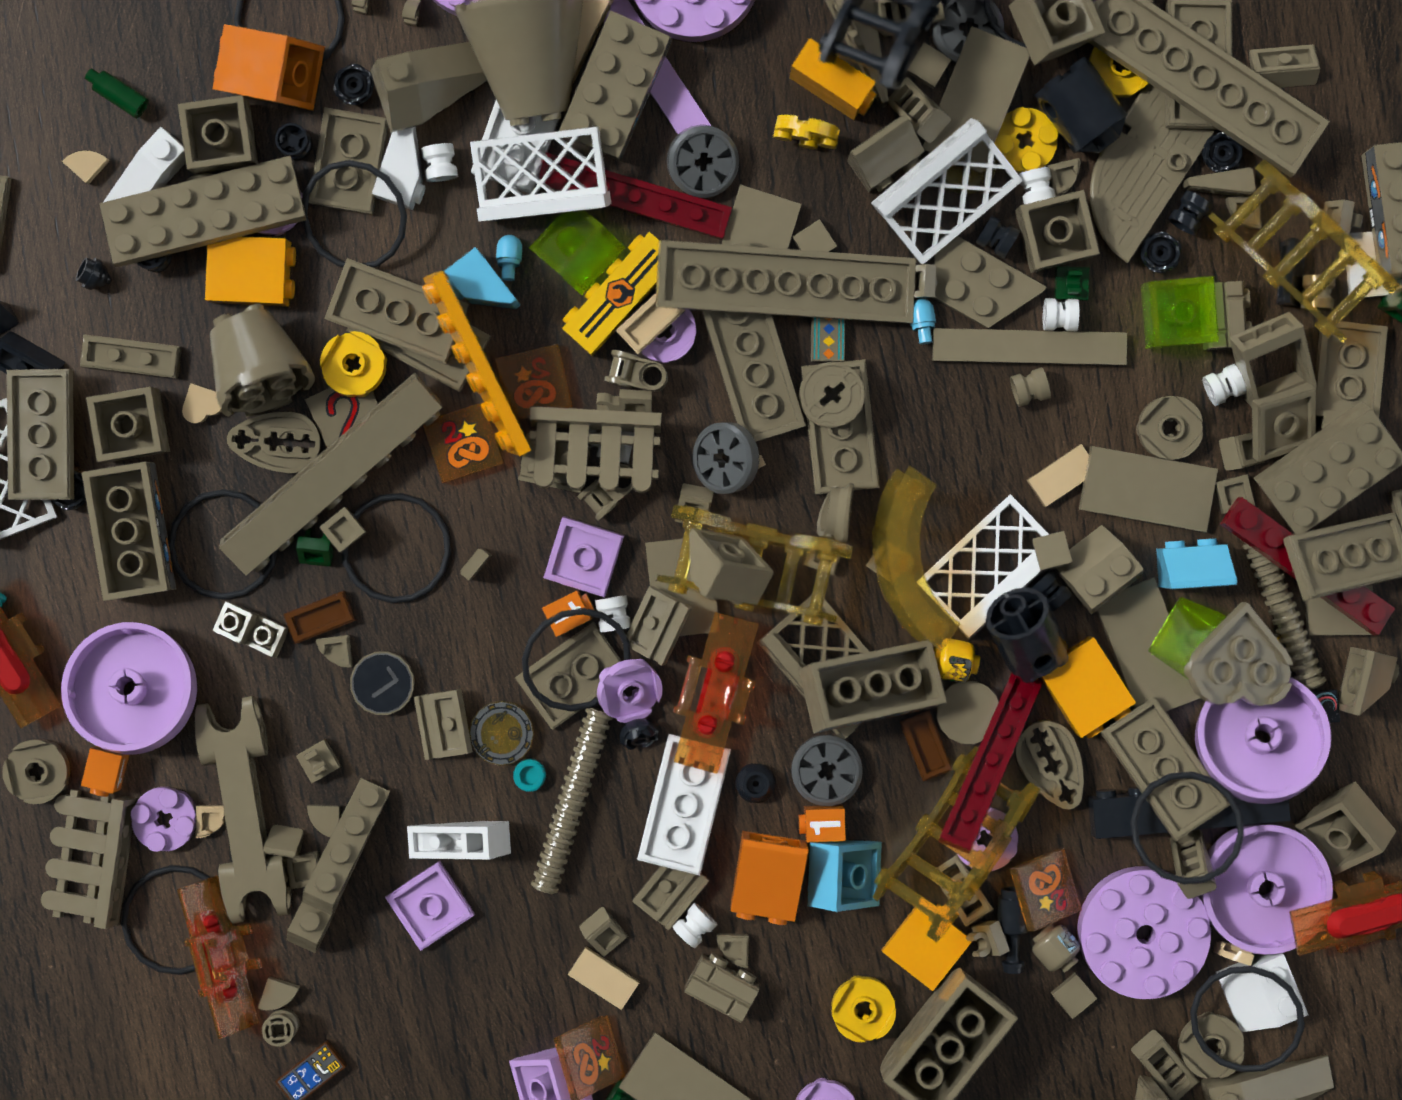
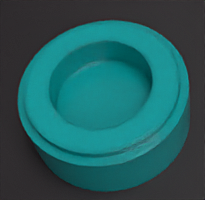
(529, 775)

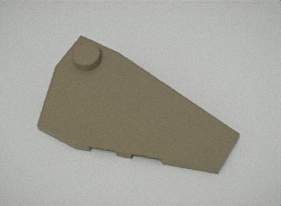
(865, 39)
(424, 82)
(1287, 1081)

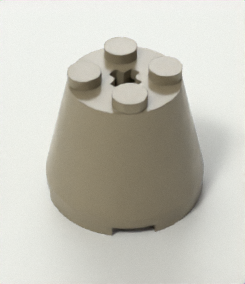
(255, 363)

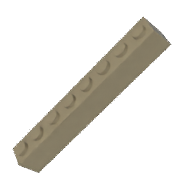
(330, 474)

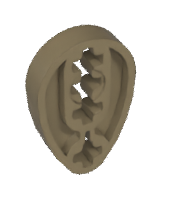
(284, 424)
(1065, 750)

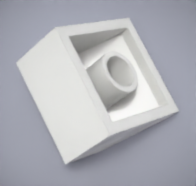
(1258, 1000)

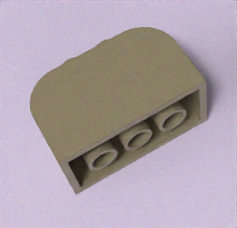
(946, 1040)

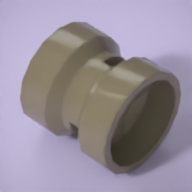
(1324, 300)
(1032, 386)
(285, 1022)

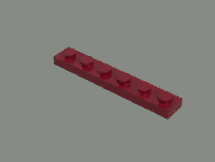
(647, 199)
(1267, 539)
(990, 764)

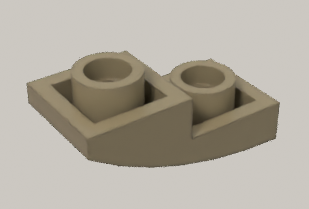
(251, 629)

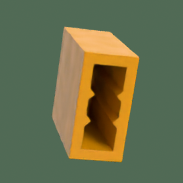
(834, 83)
(250, 271)
(1088, 689)

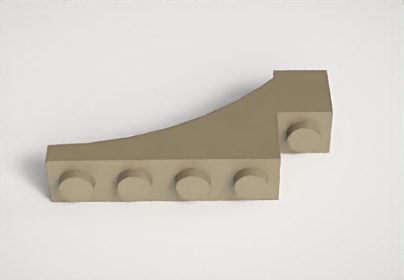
(336, 866)

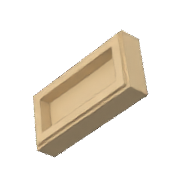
(647, 324)
(1060, 476)
(603, 978)

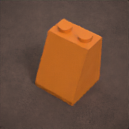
(268, 67)
(768, 877)

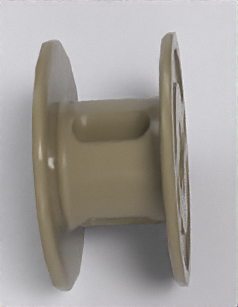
(833, 413)

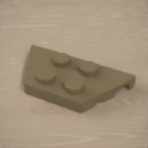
(980, 283)

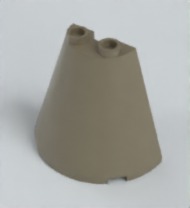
(525, 53)

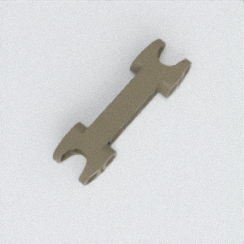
(234, 756)

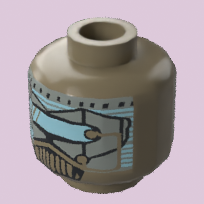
(1056, 948)

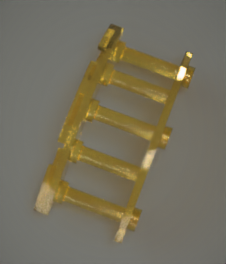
(1321, 228)
(759, 538)
(899, 562)
(981, 862)

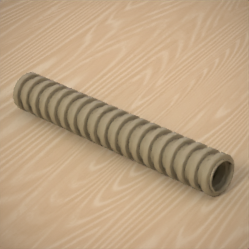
(1286, 619)
(571, 801)

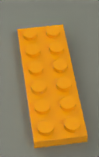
(480, 373)

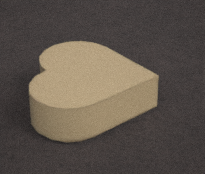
(200, 404)

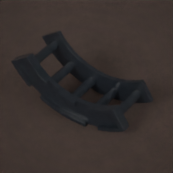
(891, 68)

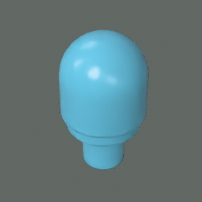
(509, 255)
(923, 320)

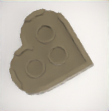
(1240, 662)

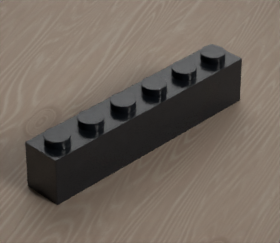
(1112, 814)

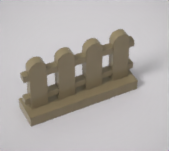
(579, 423)
(105, 877)

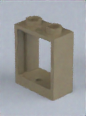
(1264, 339)

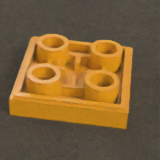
(921, 955)

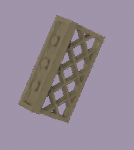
(791, 663)

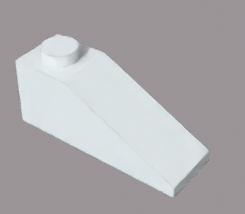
(151, 166)
(403, 168)
(459, 840)

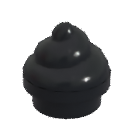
(93, 274)

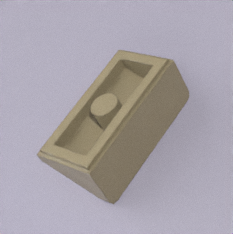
(1286, 65)

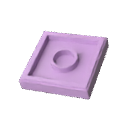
(583, 556)
(430, 905)

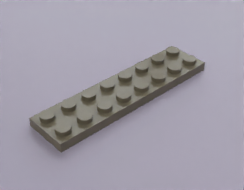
(1209, 82)
(785, 282)

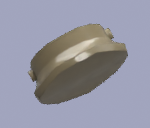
(836, 513)

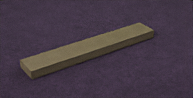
(1029, 346)

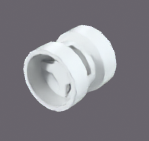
(439, 158)
(1036, 185)
(1060, 314)
(1224, 385)
(615, 609)
(696, 923)

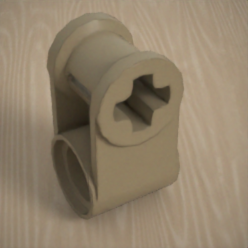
(634, 372)
(609, 499)

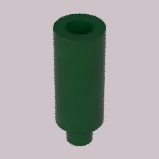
(117, 92)

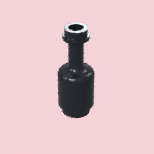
(1013, 926)

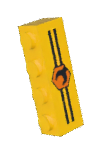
(616, 297)

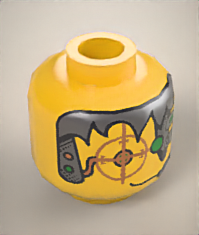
(957, 661)

